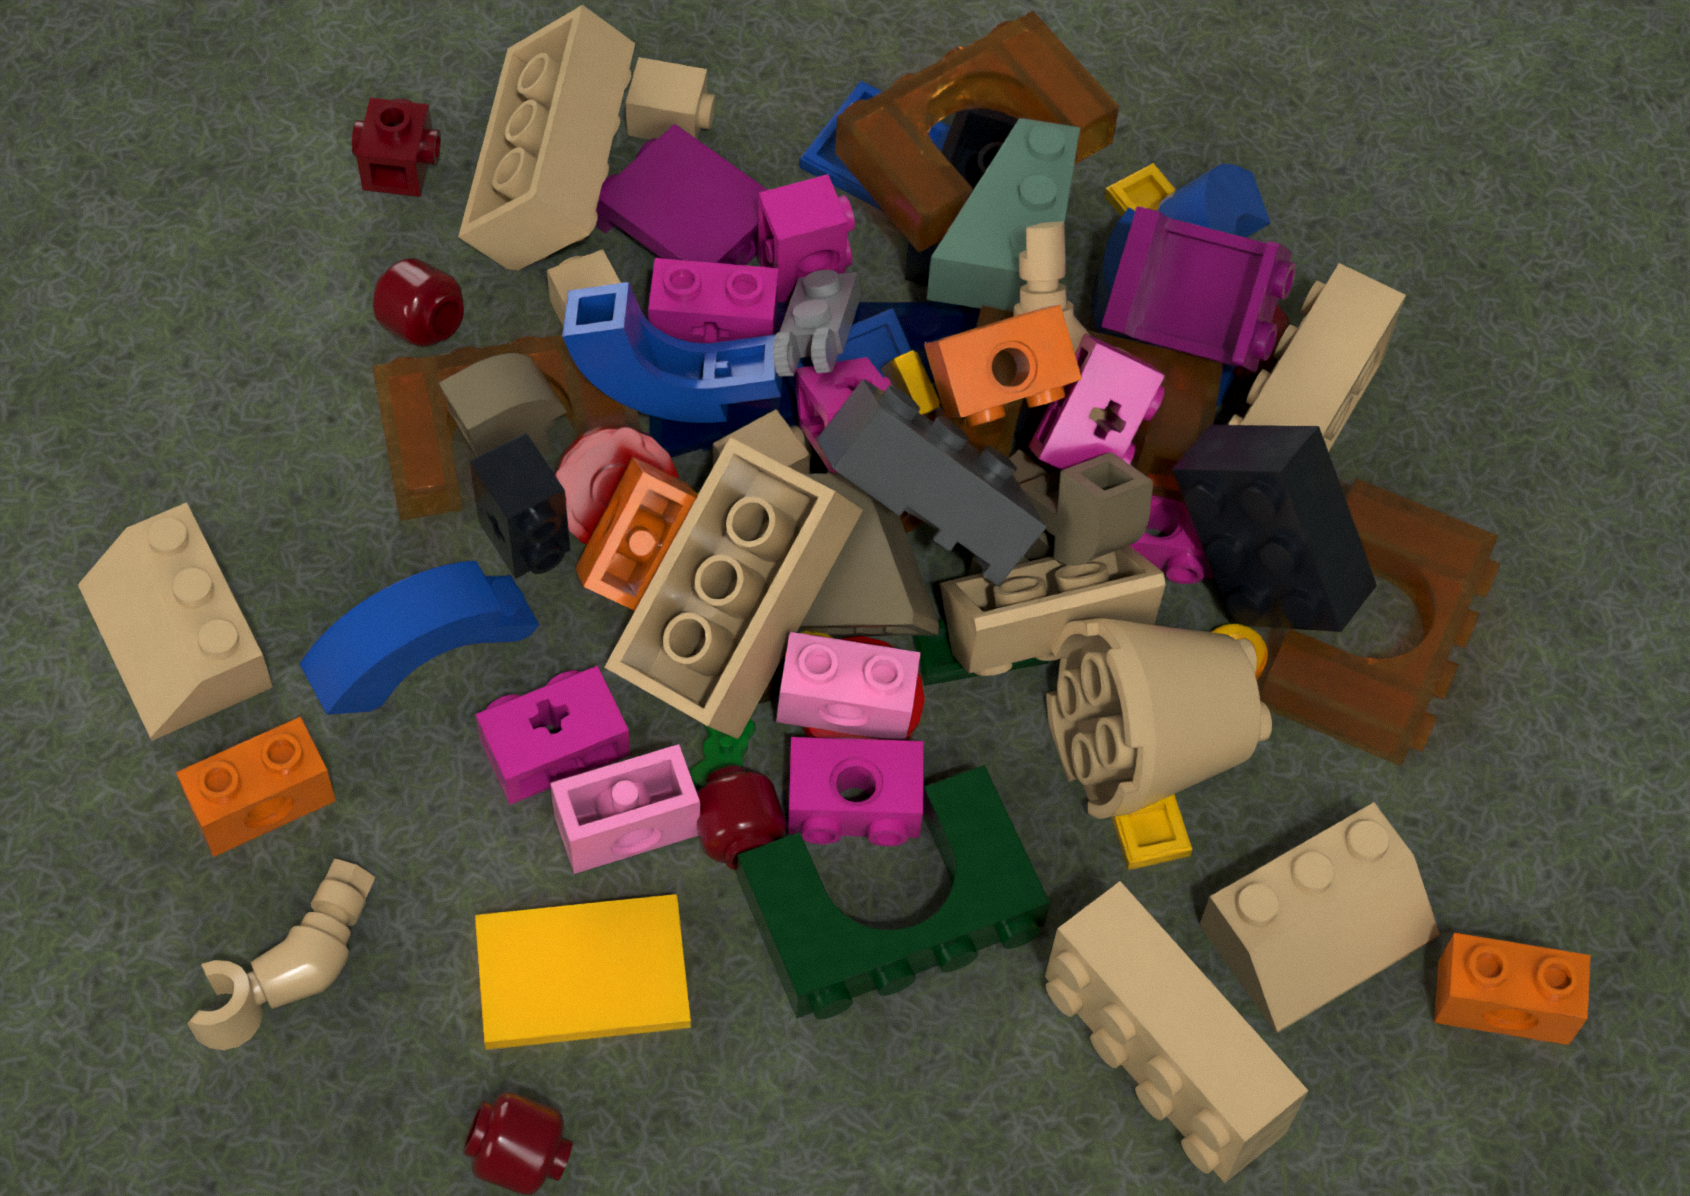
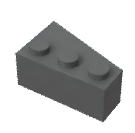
(933, 475)

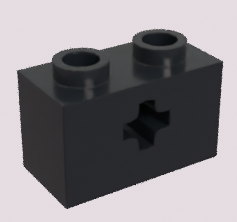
(521, 506)

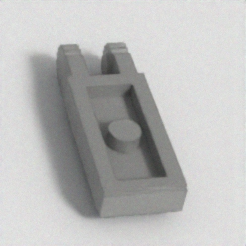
(817, 321)

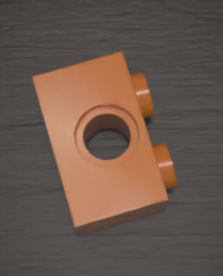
(1042, 357)
(634, 533)
(256, 786)
(1512, 989)

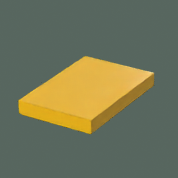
(582, 971)

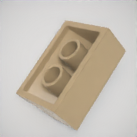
(1027, 612)
(173, 623)
(1322, 917)

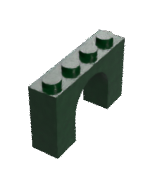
(831, 958)

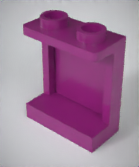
(683, 202)
(1199, 290)

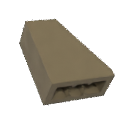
(874, 579)

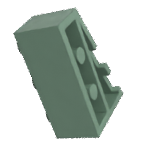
(1019, 189)

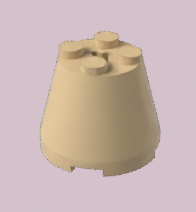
(1151, 710)

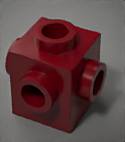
(395, 146)

